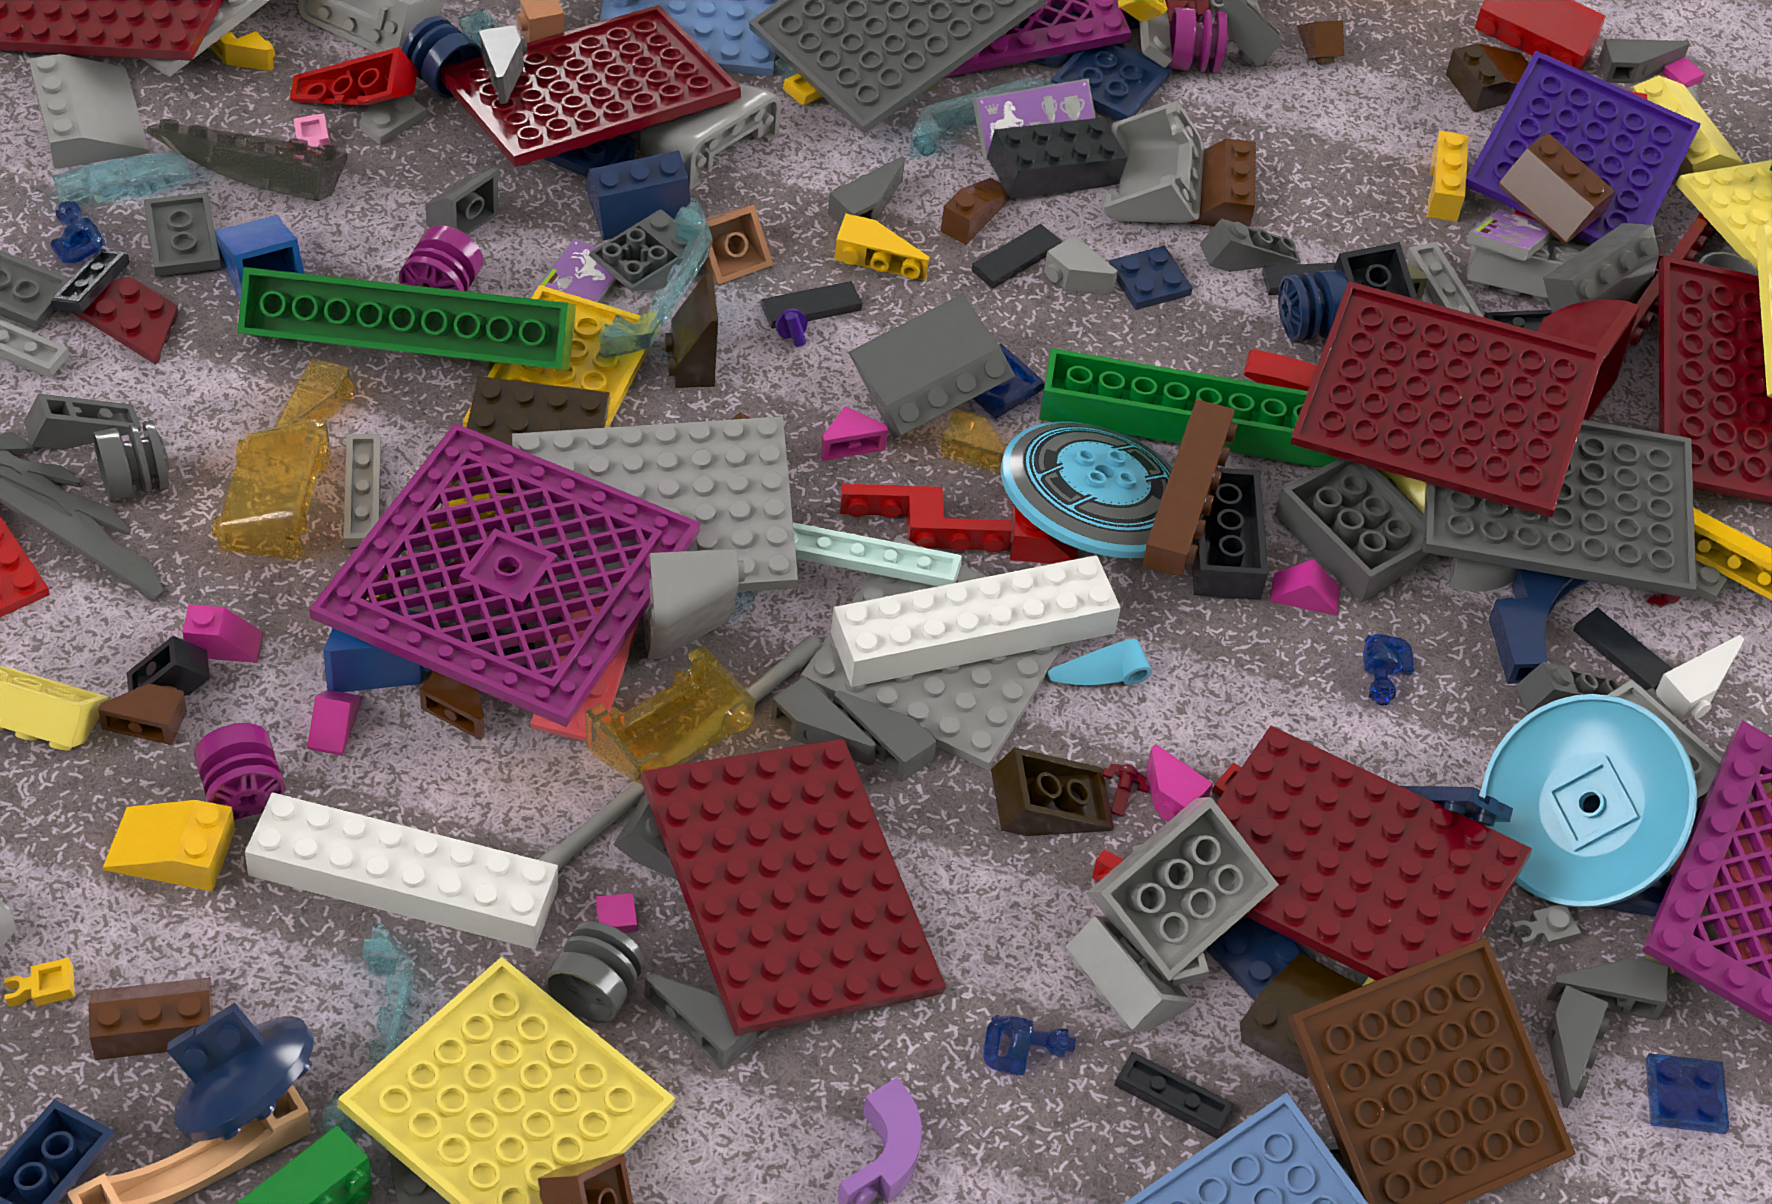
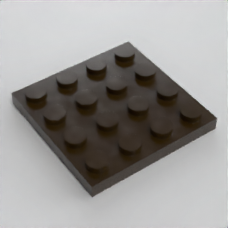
(515, 407)

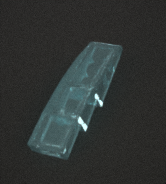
(118, 176)

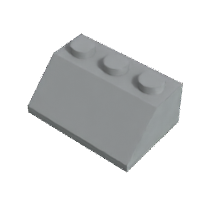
(1126, 977)

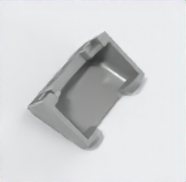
(370, 23)
(713, 129)
(1161, 170)
(689, 597)

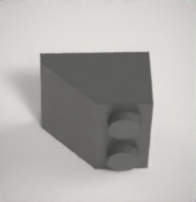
(466, 203)

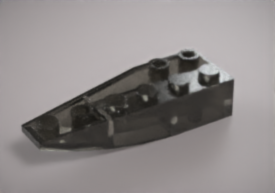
(257, 161)

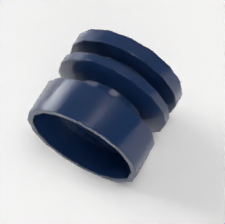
(436, 45)
(1310, 302)

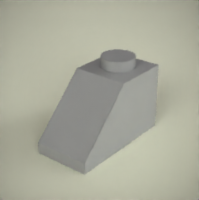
(1079, 268)

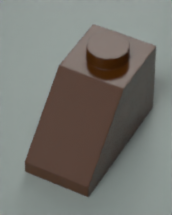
(1323, 40)
(453, 703)
(145, 713)

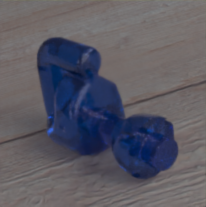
(79, 238)
(1385, 657)
(1021, 1036)

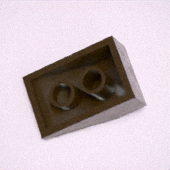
(1485, 74)
(694, 338)
(1049, 795)
(1293, 990)

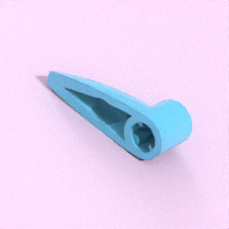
(1110, 664)

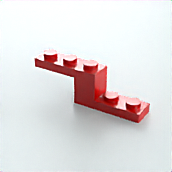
(925, 517)

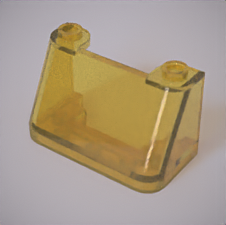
(273, 490)
(675, 723)

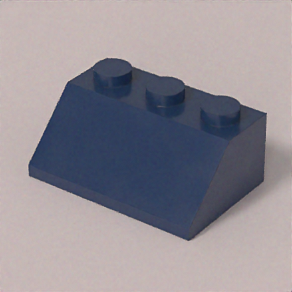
(636, 189)
(51, 1156)

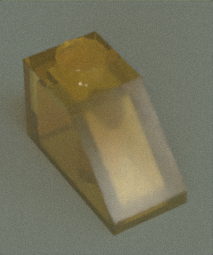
(972, 441)

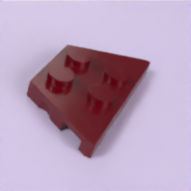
(133, 316)

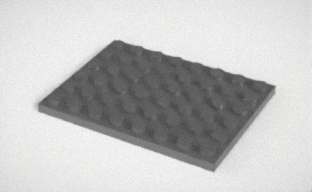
(882, 52)
(1616, 520)

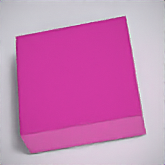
(1683, 72)
(617, 911)

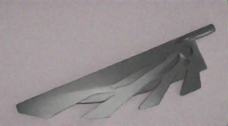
(68, 517)

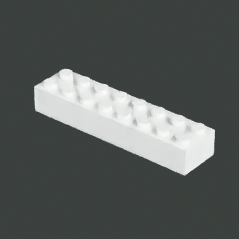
(974, 620)
(402, 870)

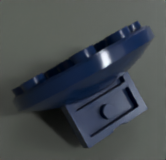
(236, 1071)

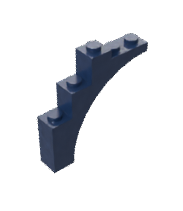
(1521, 621)

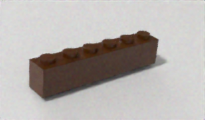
(1189, 488)

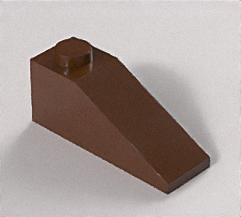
(972, 209)

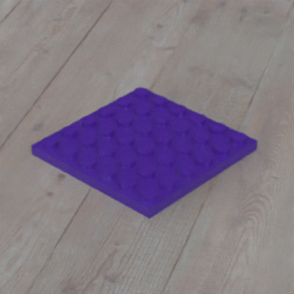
(1610, 130)

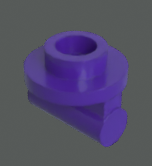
(792, 324)

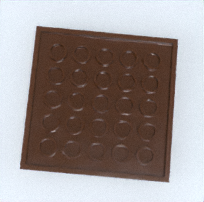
(1432, 1082)

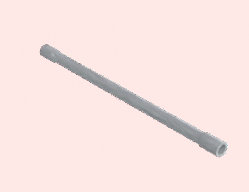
(562, 853)

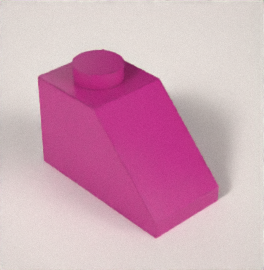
(222, 634)
(1173, 783)

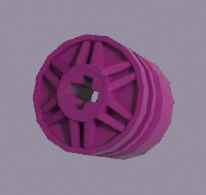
(1198, 40)
(443, 260)
(239, 768)

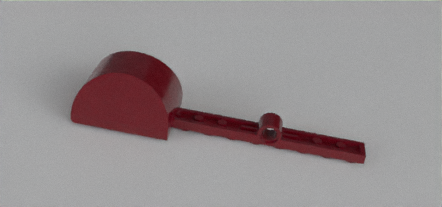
(1619, 323)

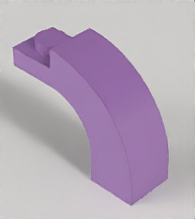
(900, 1129)

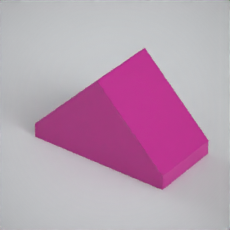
(853, 435)
(1306, 587)
(333, 721)

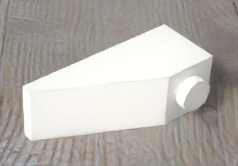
(1693, 685)

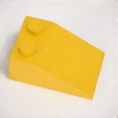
(173, 843)

